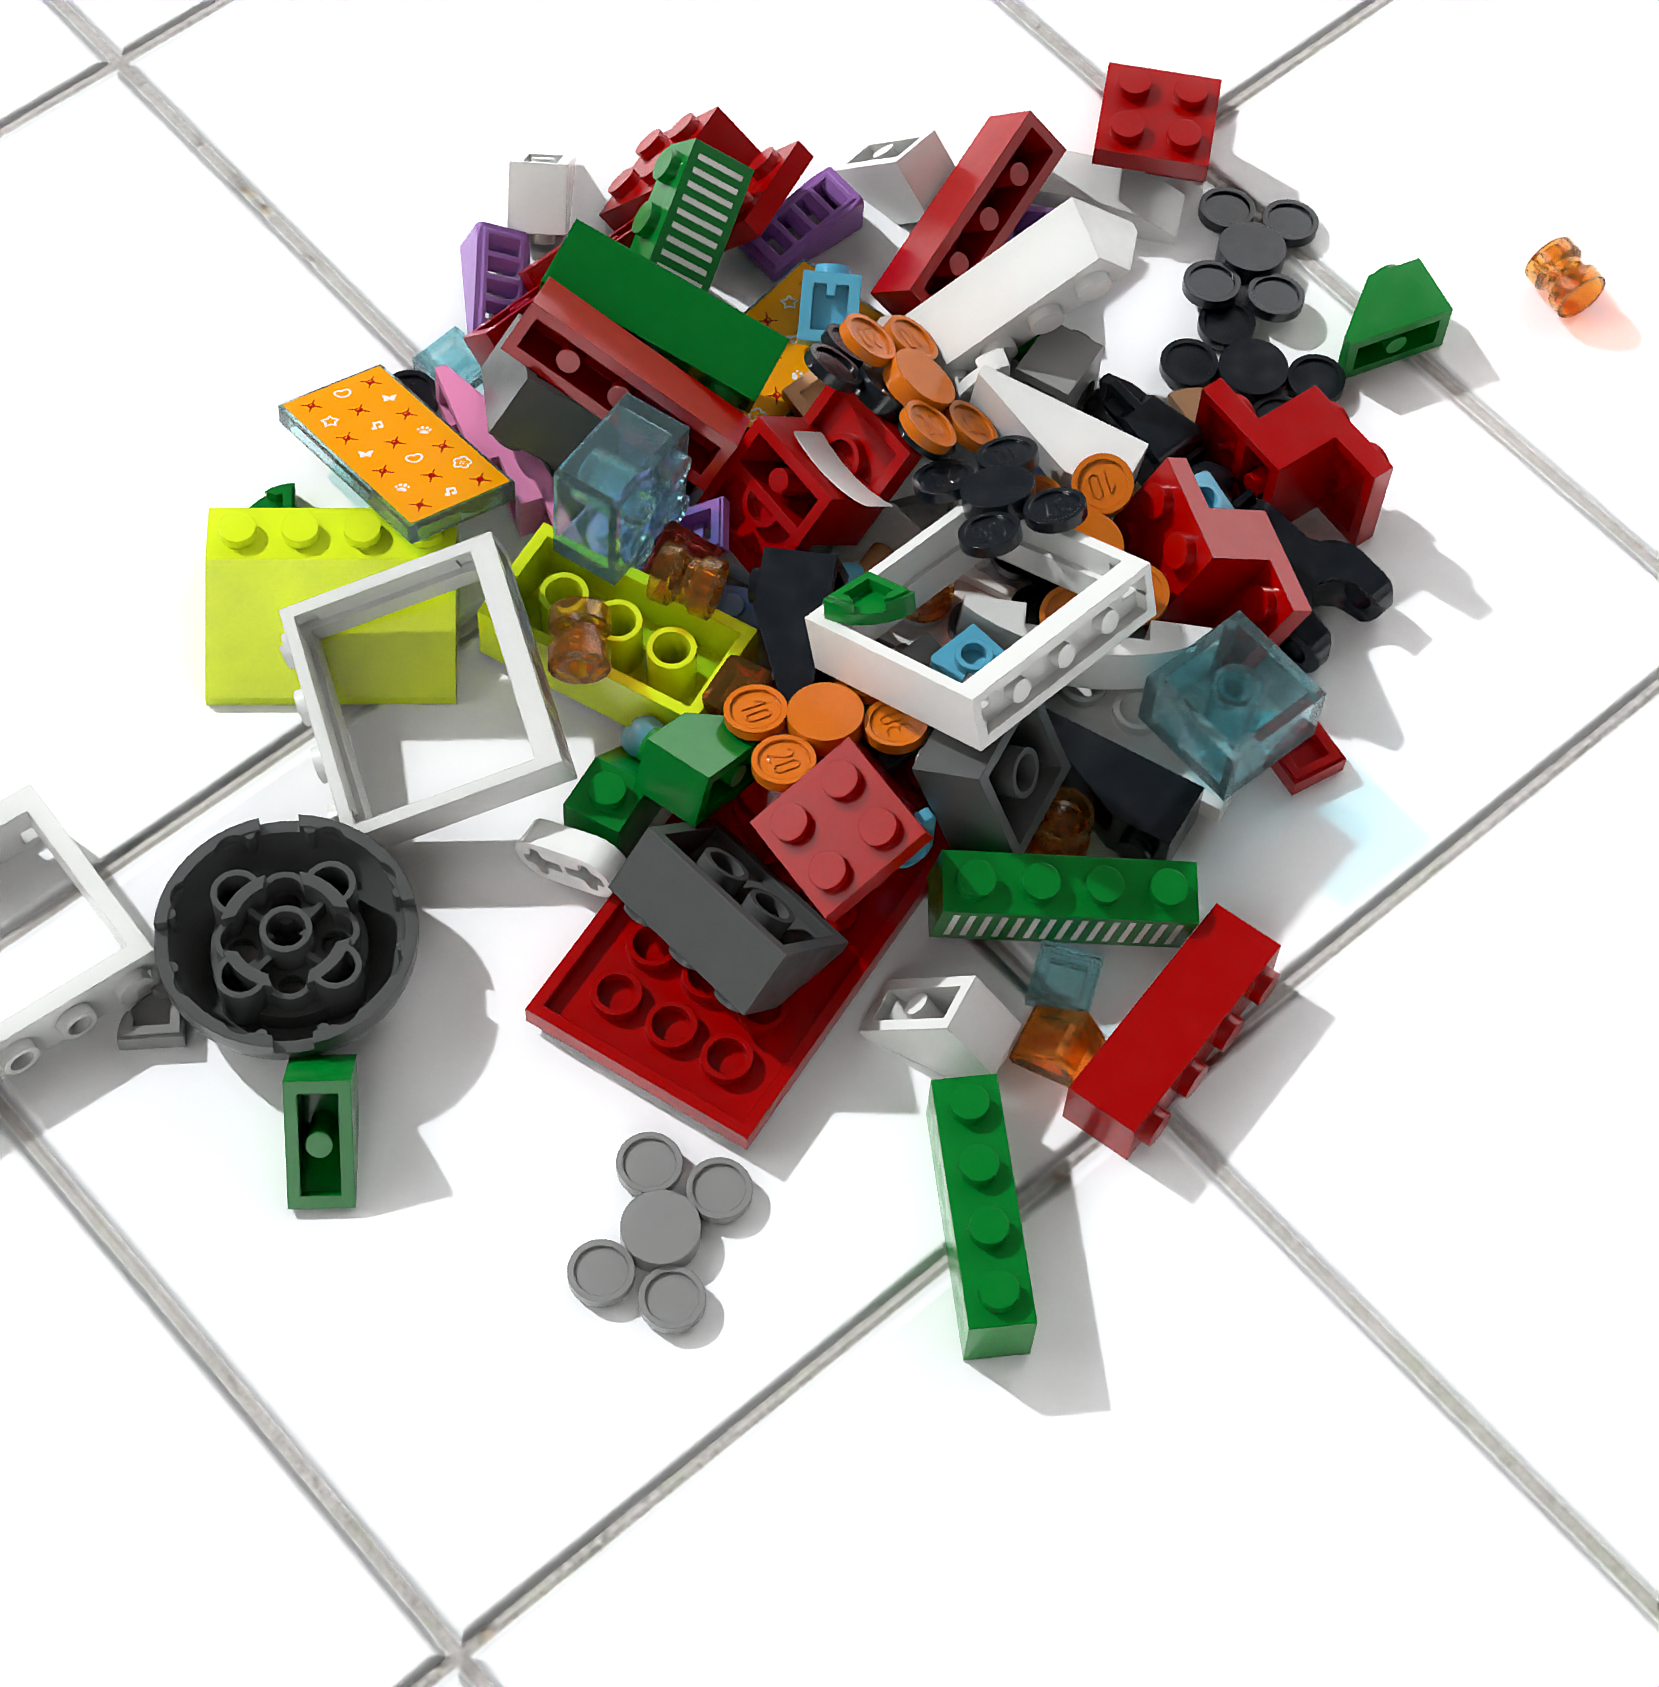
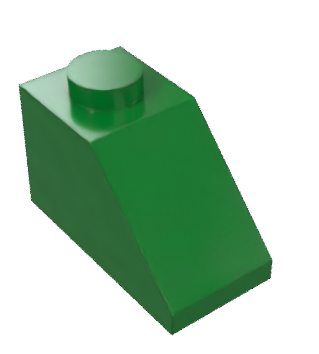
(1394, 318)
(694, 766)
(608, 802)
(321, 1131)

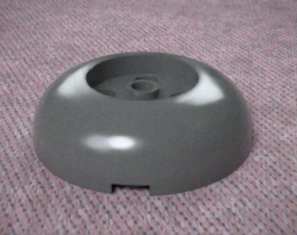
(285, 895)

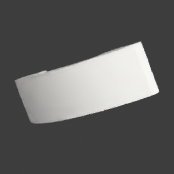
(1123, 192)
(1119, 669)

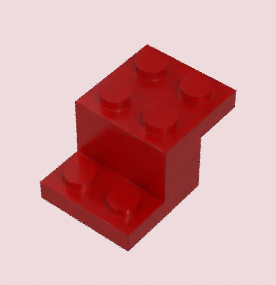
(1157, 122)
(770, 185)
(1298, 457)
(786, 500)
(1211, 556)
(839, 827)

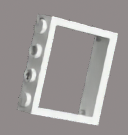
(385, 593)
(1110, 605)
(82, 1000)

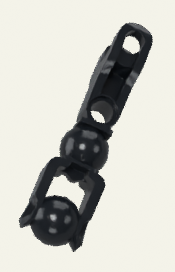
(1326, 570)

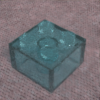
(621, 489)
(1231, 705)

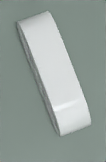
(570, 856)

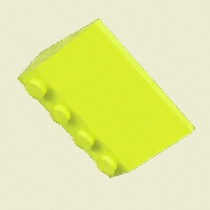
(286, 555)

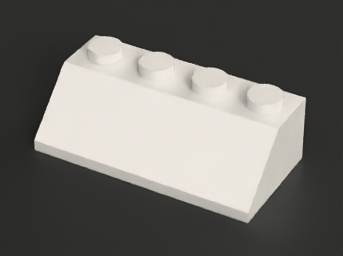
(1027, 285)

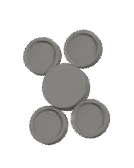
(660, 1232)

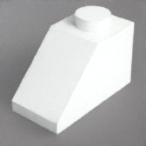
(899, 173)
(540, 195)
(942, 1024)

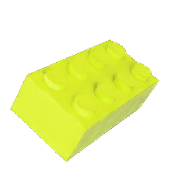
(657, 651)

